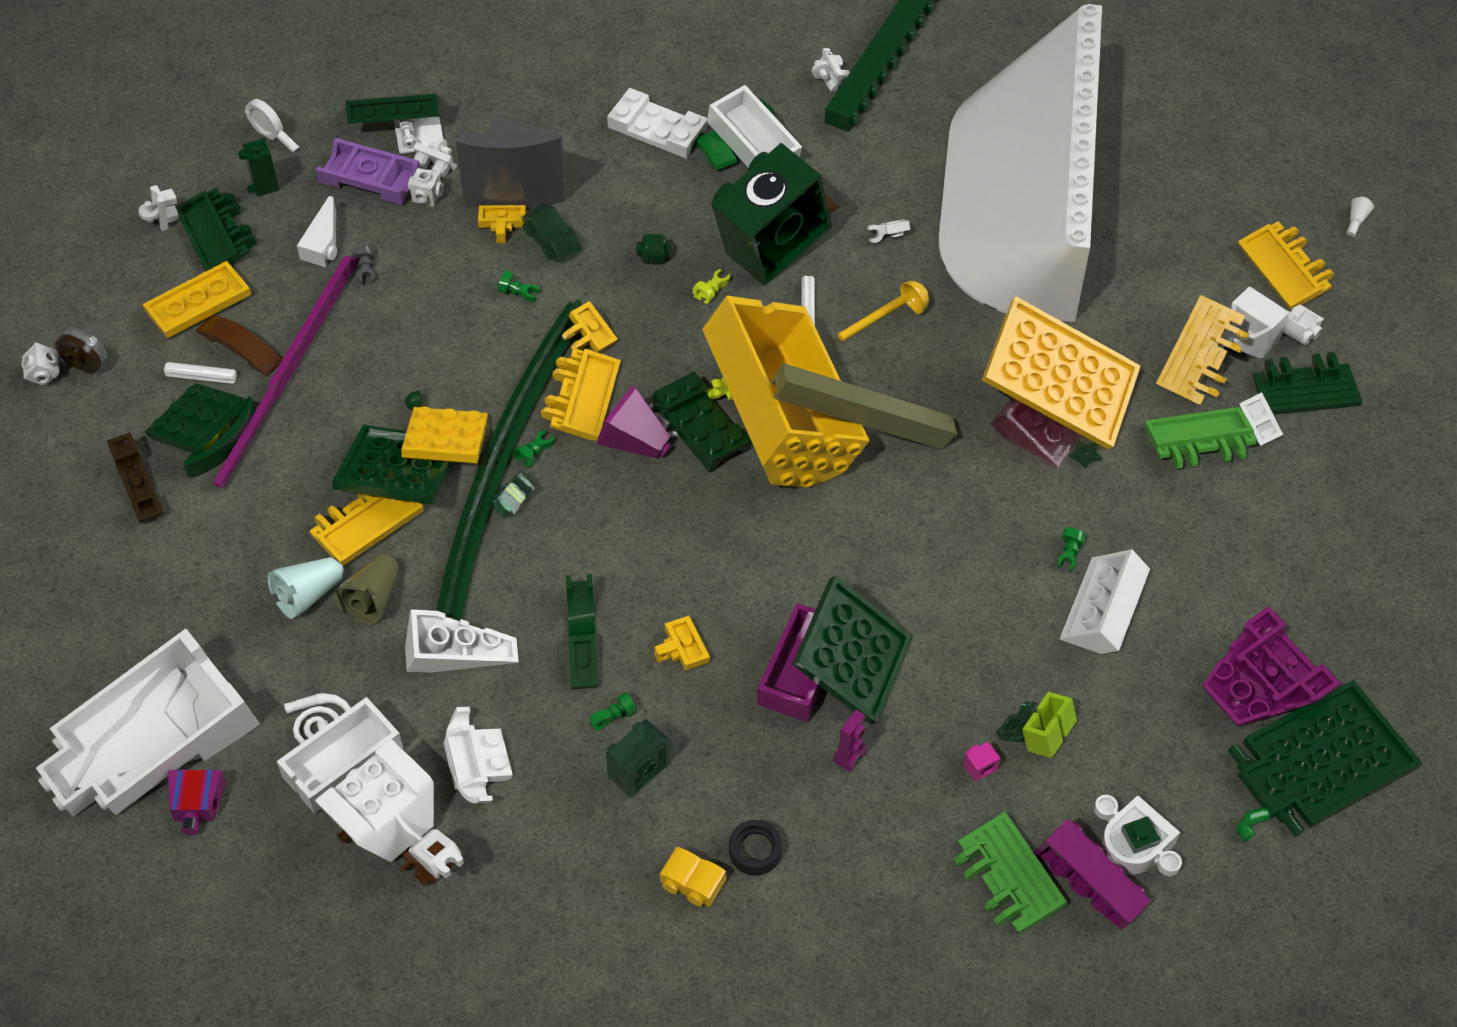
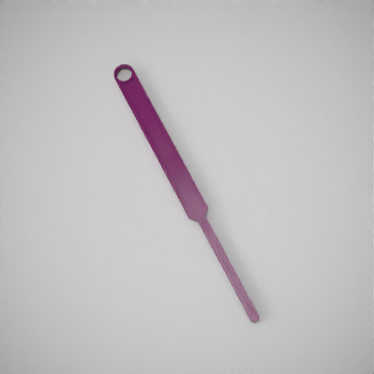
(289, 364)

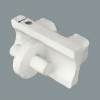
(830, 69)
(436, 153)
(158, 207)

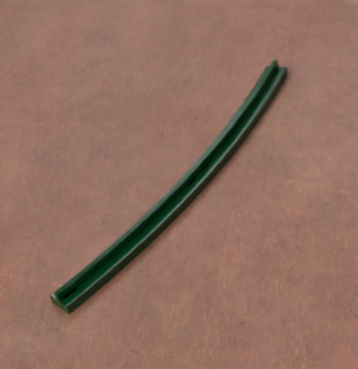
(486, 483)

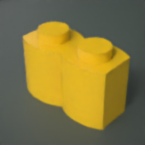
(692, 877)

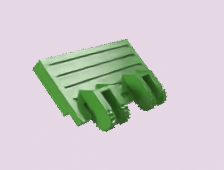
(1204, 431)
(1013, 873)

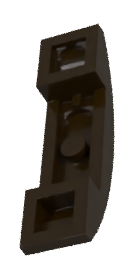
(135, 477)

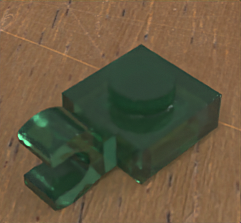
(1012, 728)

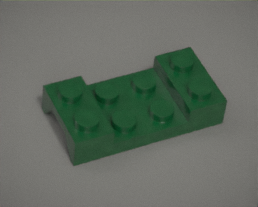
(700, 421)

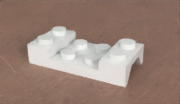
(656, 124)

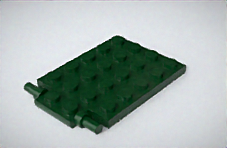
(1323, 758)

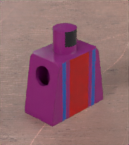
(194, 796)

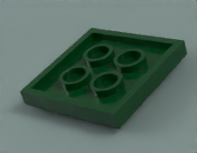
(195, 418)

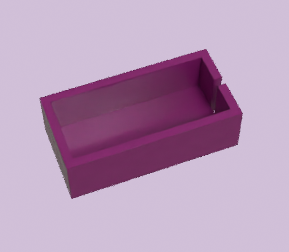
(783, 685)

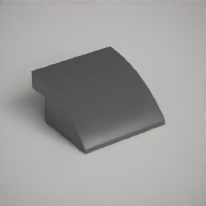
(511, 165)

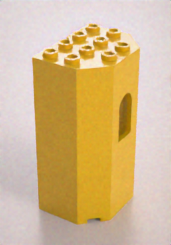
(790, 440)

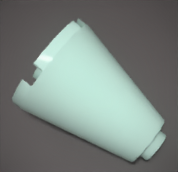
(304, 584)

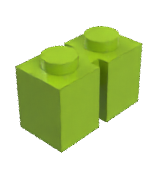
(1047, 727)

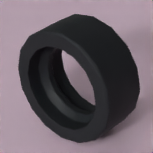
(755, 867)

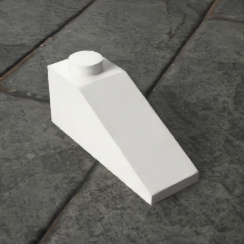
(319, 240)

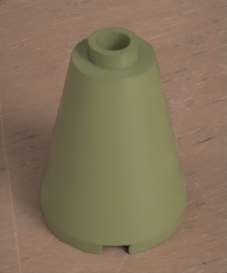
(368, 590)

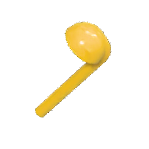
(912, 294)

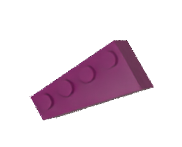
(1092, 874)

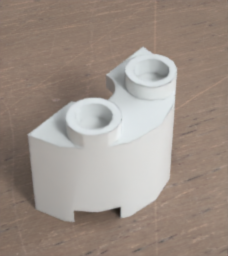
(1303, 325)

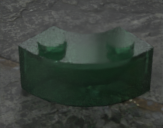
(551, 233)

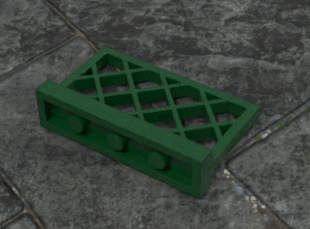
(392, 108)

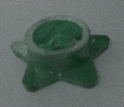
(1079, 455)

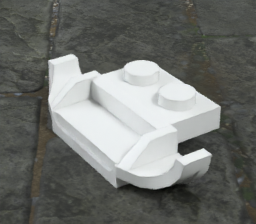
(475, 757)

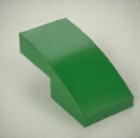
(716, 150)

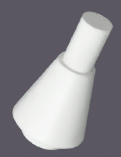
(1360, 210)

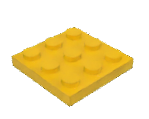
(445, 435)

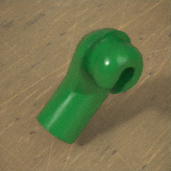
(1252, 817)

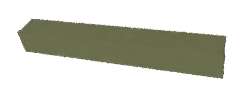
(863, 406)

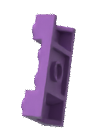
(369, 170)

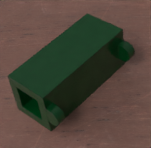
(260, 167)

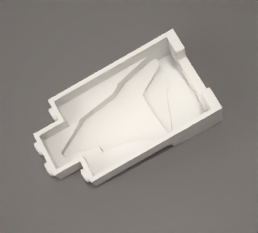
(141, 727)

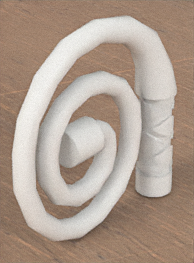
(317, 699)

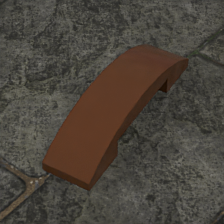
(241, 342)

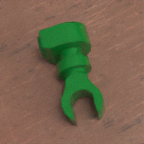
(506, 284)
(532, 449)
(1073, 540)
(604, 717)

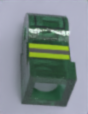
(512, 494)

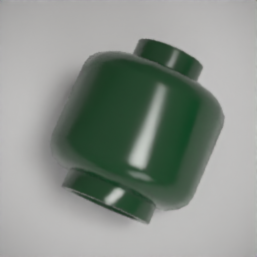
(653, 248)

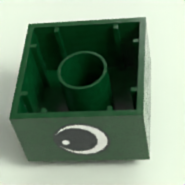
(771, 213)

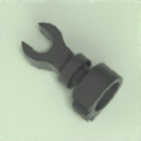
(364, 256)

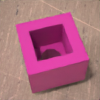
(981, 761)

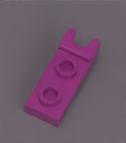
(851, 742)

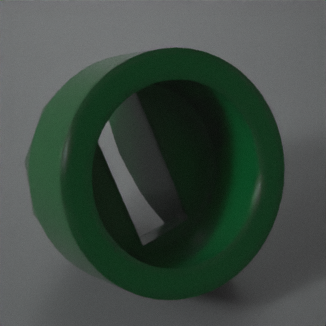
(414, 400)

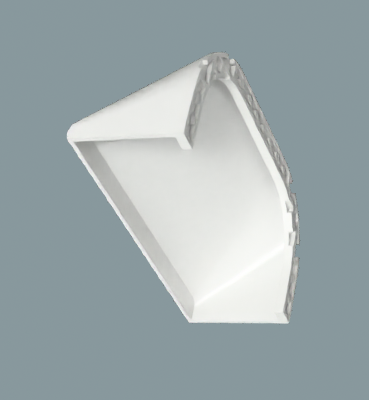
(1025, 175)

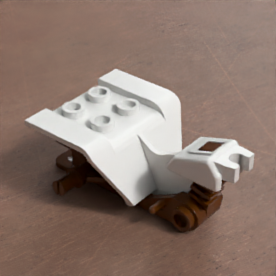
(388, 811)

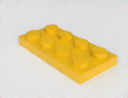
(196, 299)

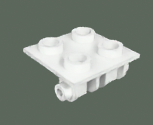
(417, 130)

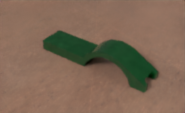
(581, 633)

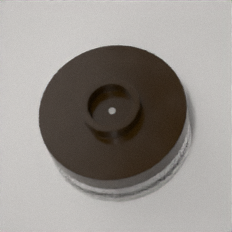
(81, 349)

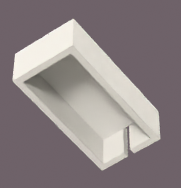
(748, 125)
(335, 751)

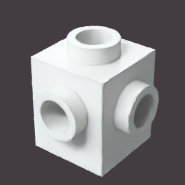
(425, 186)
(40, 364)

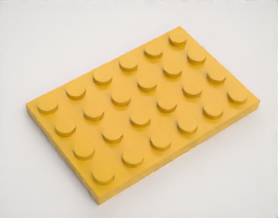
(1061, 373)

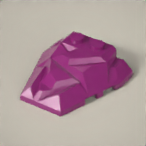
(1266, 673)

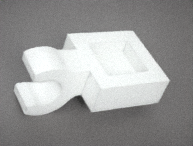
(894, 228)

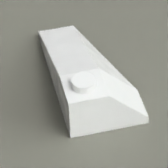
(446, 644)

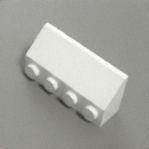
(1106, 602)

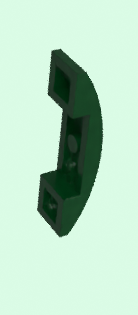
(209, 459)

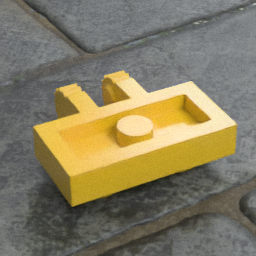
(592, 327)

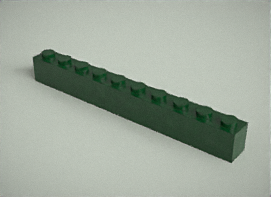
(876, 62)

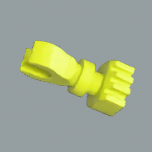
(708, 289)

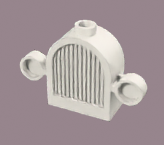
(1117, 847)

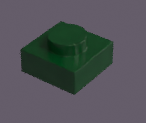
(1140, 834)

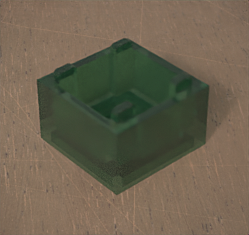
(638, 758)

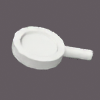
(268, 123)

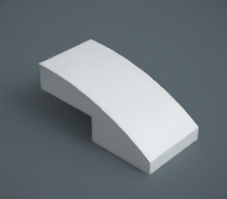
(1261, 419)

